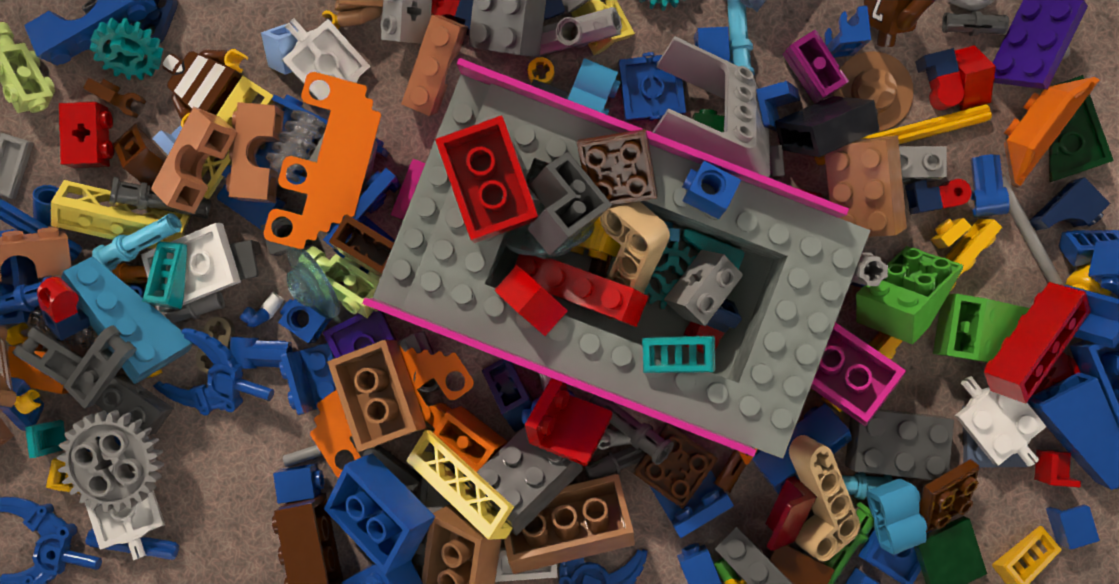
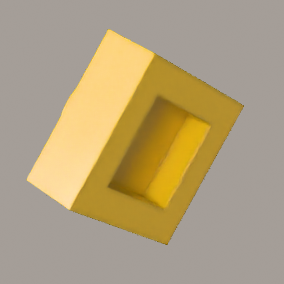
(949, 232)

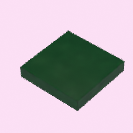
(951, 554)

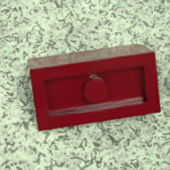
(789, 513)

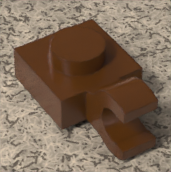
(109, 93)

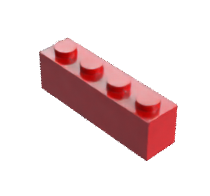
(585, 288)
(1037, 341)

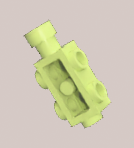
(26, 87)
(356, 282)

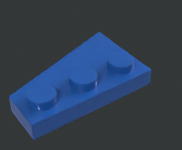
(371, 199)

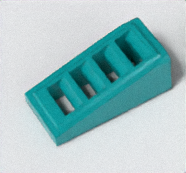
(702, 242)
(170, 294)
(693, 366)
(45, 438)

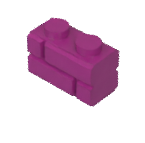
(815, 67)

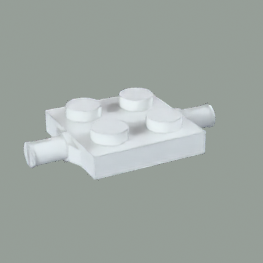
(323, 52)
(999, 424)
(126, 525)

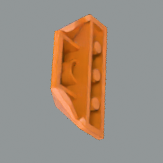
(1042, 124)

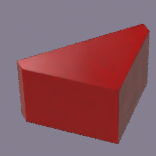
(976, 75)
(530, 300)

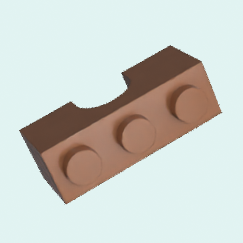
(438, 49)
(254, 126)
(180, 177)
(46, 249)

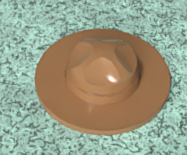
(880, 79)

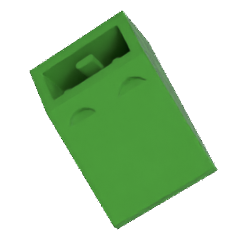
(909, 295)
(974, 327)

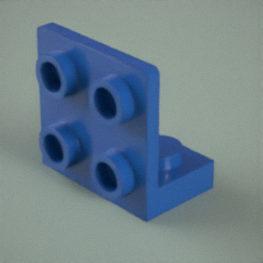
(307, 376)
(702, 507)

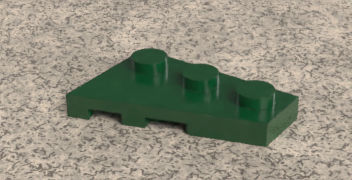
(1079, 144)

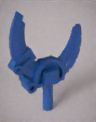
(223, 379)
(53, 547)
(583, 572)

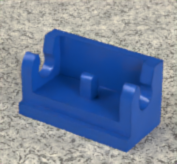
(852, 34)

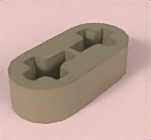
(227, 324)

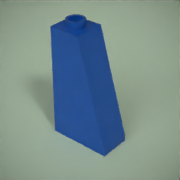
(1084, 425)

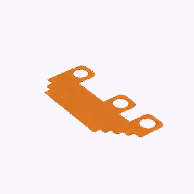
(341, 166)
(332, 426)

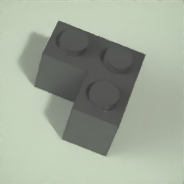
(569, 200)

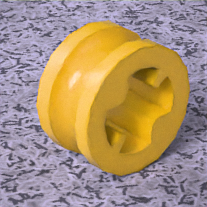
(546, 63)

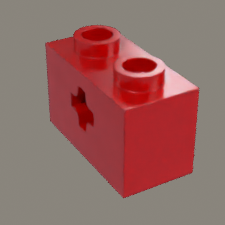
(75, 123)

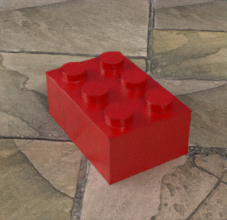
(487, 179)

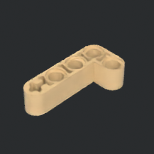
(642, 243)
(834, 515)

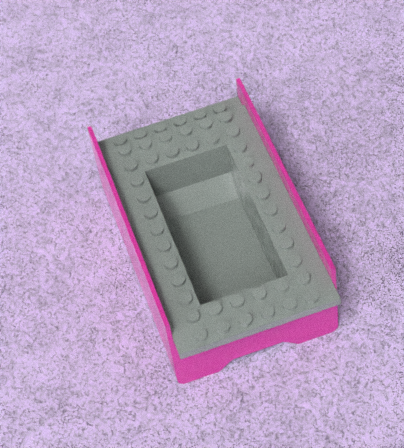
(788, 297)

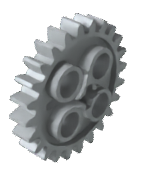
(86, 471)

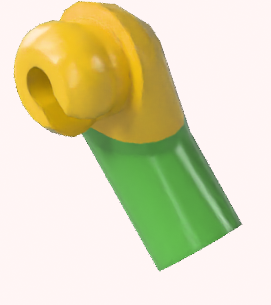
(727, 573)

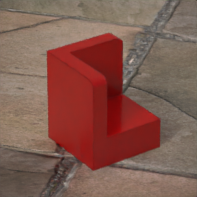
(1054, 468)

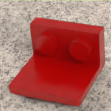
(566, 424)

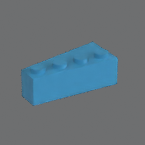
(113, 302)

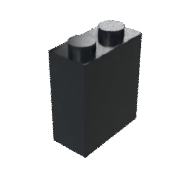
(827, 125)

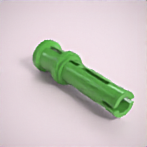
(862, 512)

